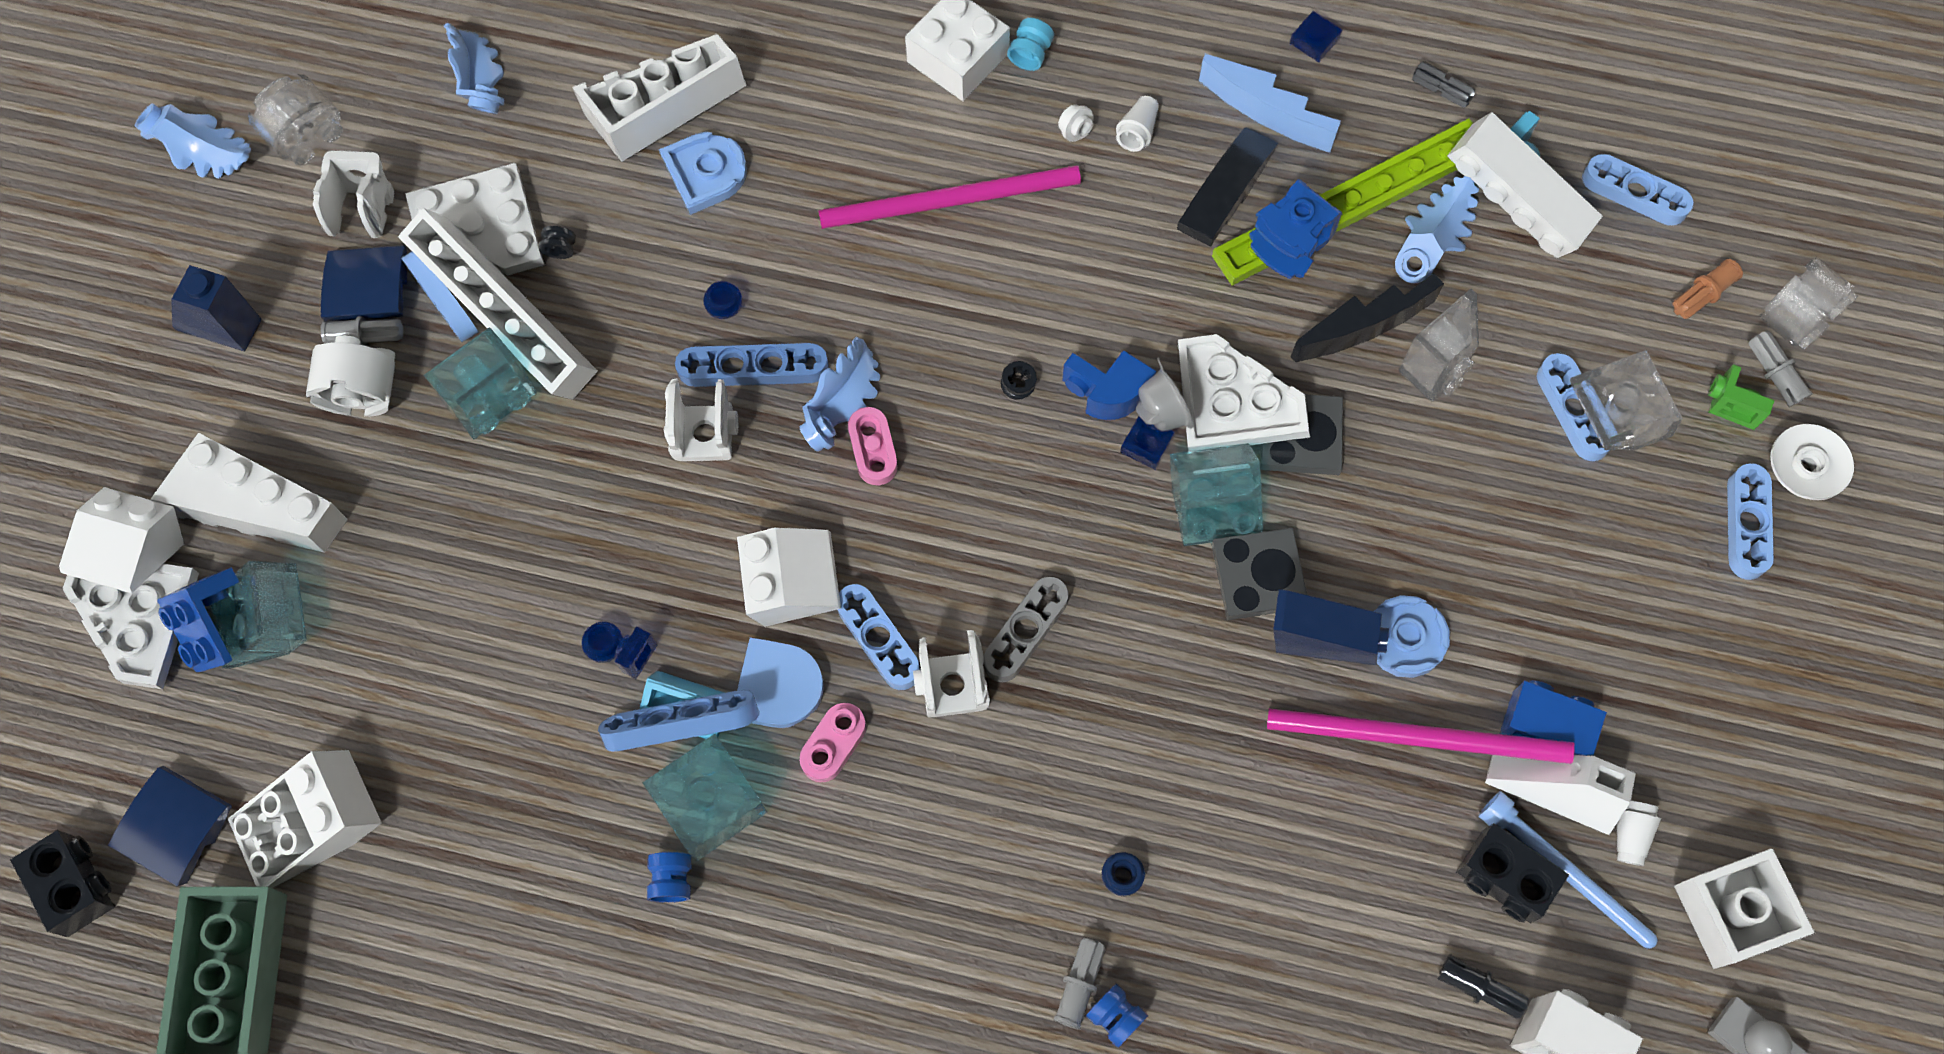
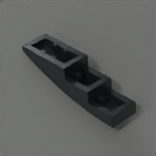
(1227, 186)
(1357, 323)

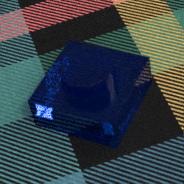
(1315, 36)
(1146, 443)
(634, 652)

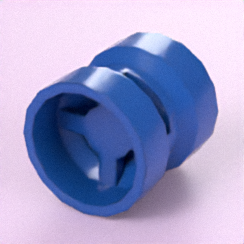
(669, 877)
(1107, 1010)

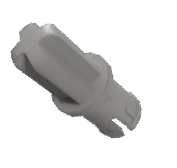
(363, 329)
(1779, 368)
(1080, 983)

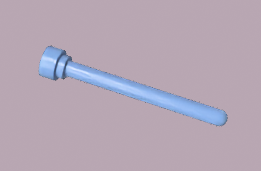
(1503, 814)

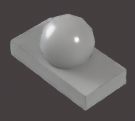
(1747, 1032)

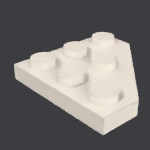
(490, 213)
(1236, 397)
(129, 624)

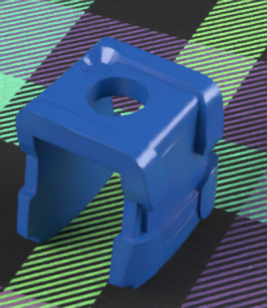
(1294, 230)

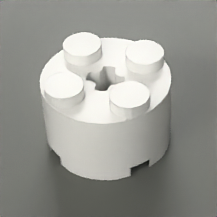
(350, 377)

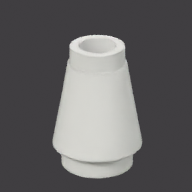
(1138, 124)
(1636, 832)

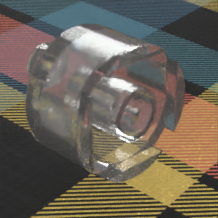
(295, 118)
(1806, 302)

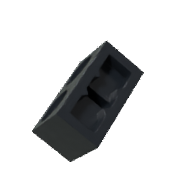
(1515, 863)
(53, 891)

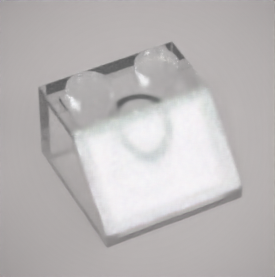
(1444, 349)
(1627, 403)

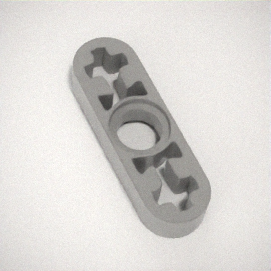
(1051, 611)

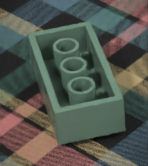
(222, 971)

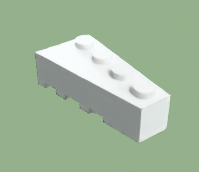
(660, 95)
(236, 493)

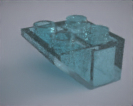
(1217, 493)
(261, 613)

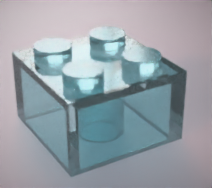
(481, 383)
(705, 797)

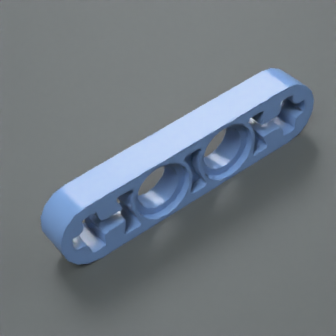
(751, 371)
(679, 720)

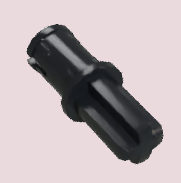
(1482, 987)

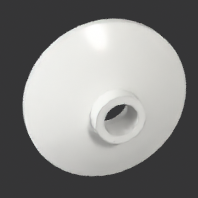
(1824, 453)

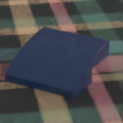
(363, 283)
(170, 825)

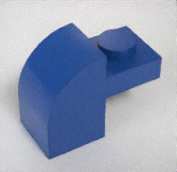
(1108, 394)

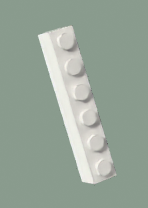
(498, 304)

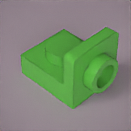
(1736, 403)

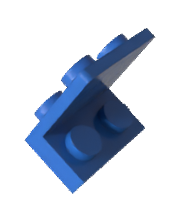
(188, 618)

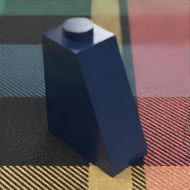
(213, 309)
(1327, 629)

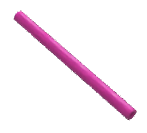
(949, 197)
(1421, 736)

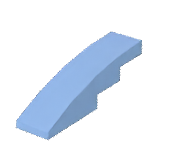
(1255, 96)

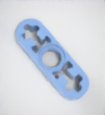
(1654, 185)
(441, 298)
(1551, 387)
(1740, 537)
(852, 619)

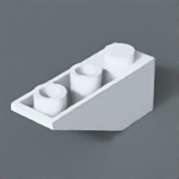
(1583, 791)

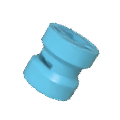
(1029, 47)

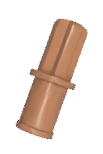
(1707, 288)

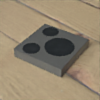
(1319, 452)
(1254, 569)

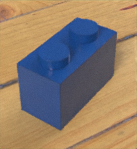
(1544, 714)

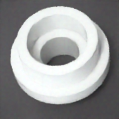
(1076, 122)

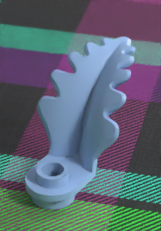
(474, 69)
(194, 140)
(1437, 229)
(839, 394)

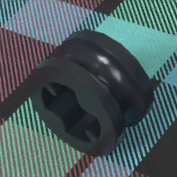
(557, 242)
(1024, 369)

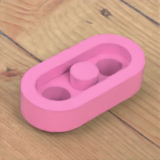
(872, 448)
(835, 742)

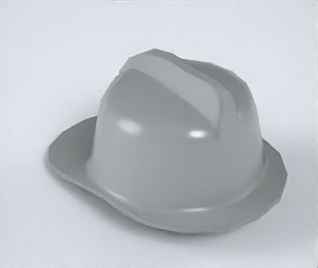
(1163, 403)

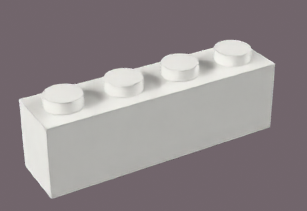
(1524, 186)

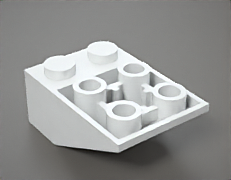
(304, 817)

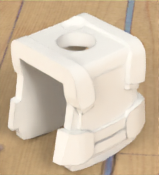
(336, 181)
(683, 420)
(967, 666)

